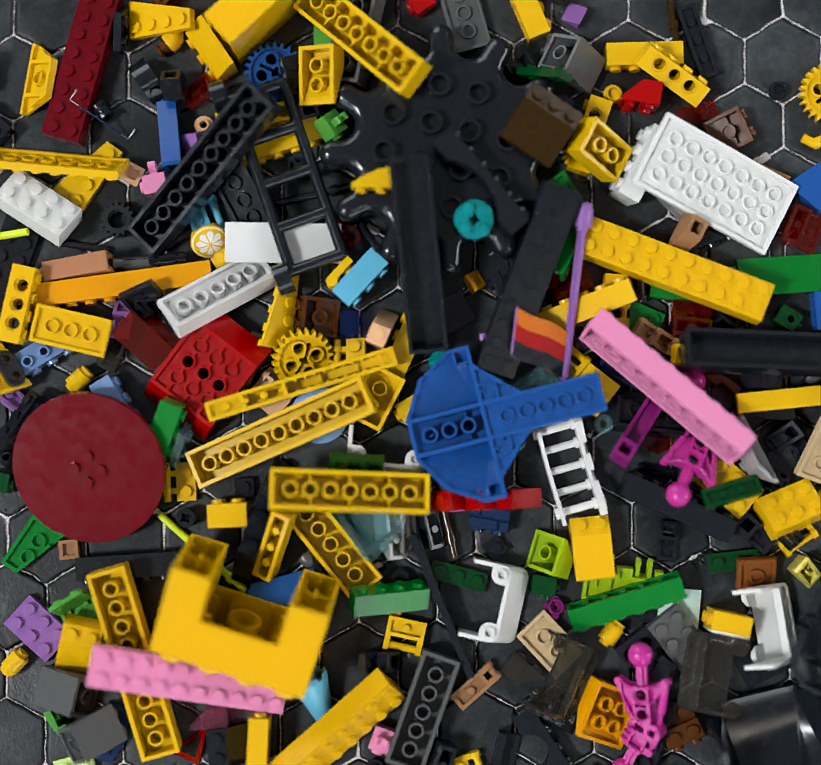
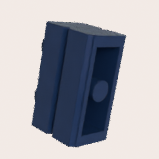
(494, 520)

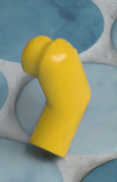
(814, 143)

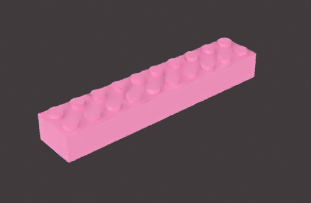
(667, 387)
(148, 674)

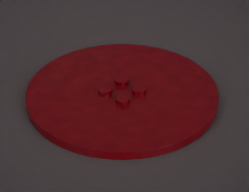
(89, 467)

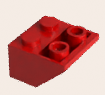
(642, 97)

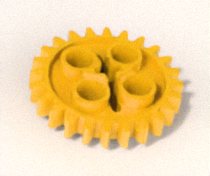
(808, 95)
(286, 353)

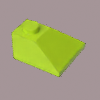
(550, 555)

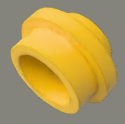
(613, 93)

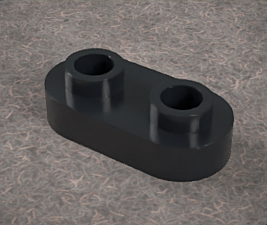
(10, 368)

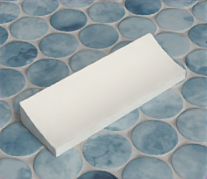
(255, 242)
(215, 295)

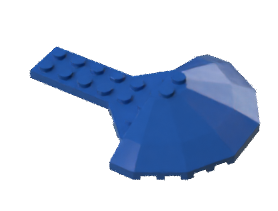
(473, 424)

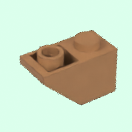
(688, 232)

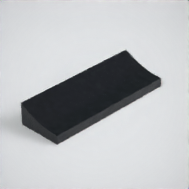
(665, 426)

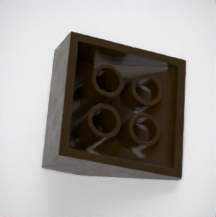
(541, 124)

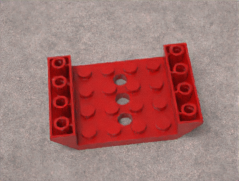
(228, 355)

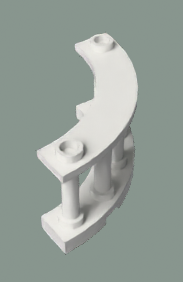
(585, 462)

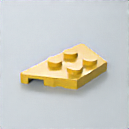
(39, 80)

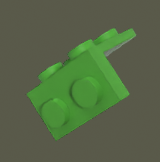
(78, 603)

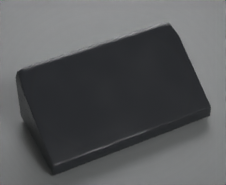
(431, 531)

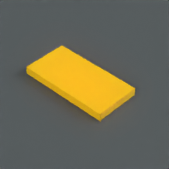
(70, 330)

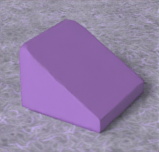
(574, 14)

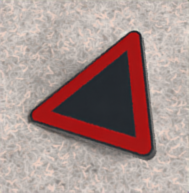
(193, 748)

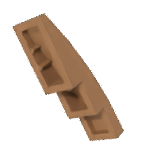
(654, 336)

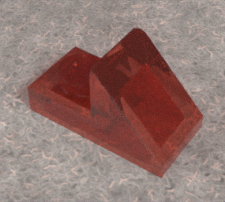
(198, 91)

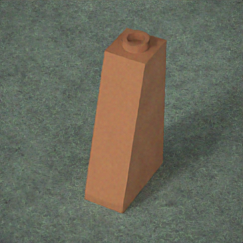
(78, 266)

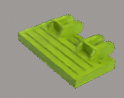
(623, 576)

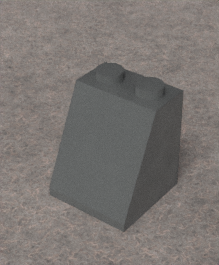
(578, 59)
(65, 692)
(93, 734)

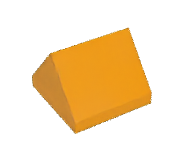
(474, 281)

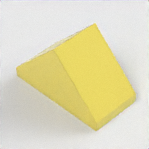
(804, 570)

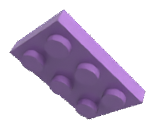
(36, 627)

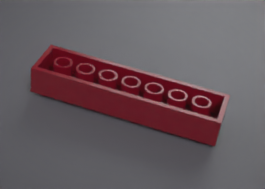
(81, 69)

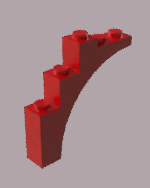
(516, 499)

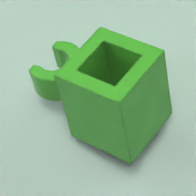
(331, 125)

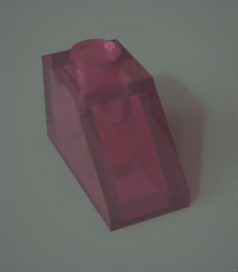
(212, 718)

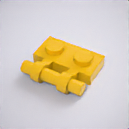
(353, 348)
(185, 483)

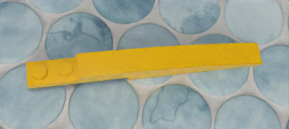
(300, 384)
(778, 399)

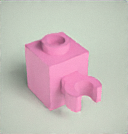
(152, 181)
(381, 739)

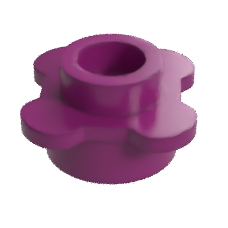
(550, 607)

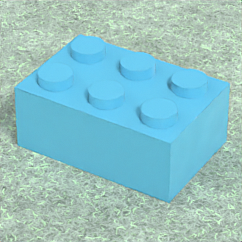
(360, 278)

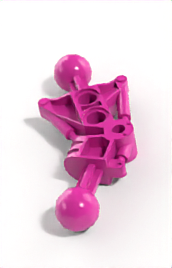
(678, 493)
(642, 729)

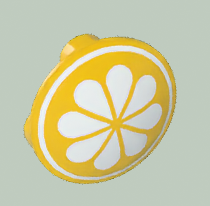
(208, 240)

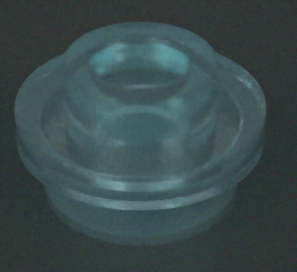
(609, 423)

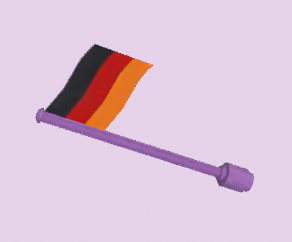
(542, 341)

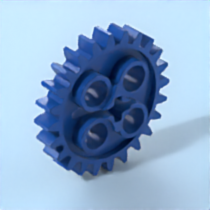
(260, 58)

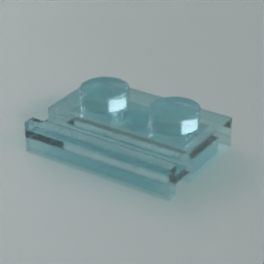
(180, 445)

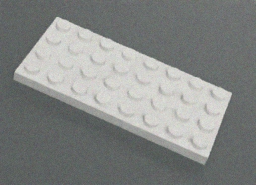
(714, 183)

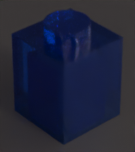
(349, 324)

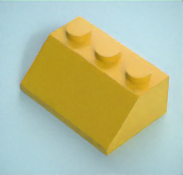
(210, 51)

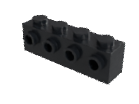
(9, 432)

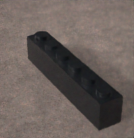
(142, 564)

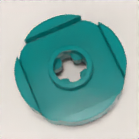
(483, 213)

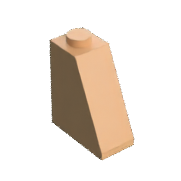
(381, 329)

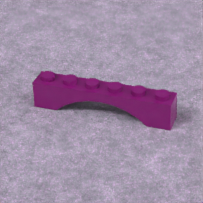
(637, 430)

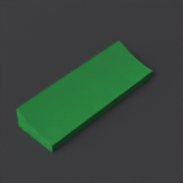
(788, 273)

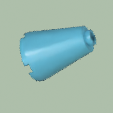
(318, 696)

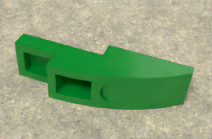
(567, 254)

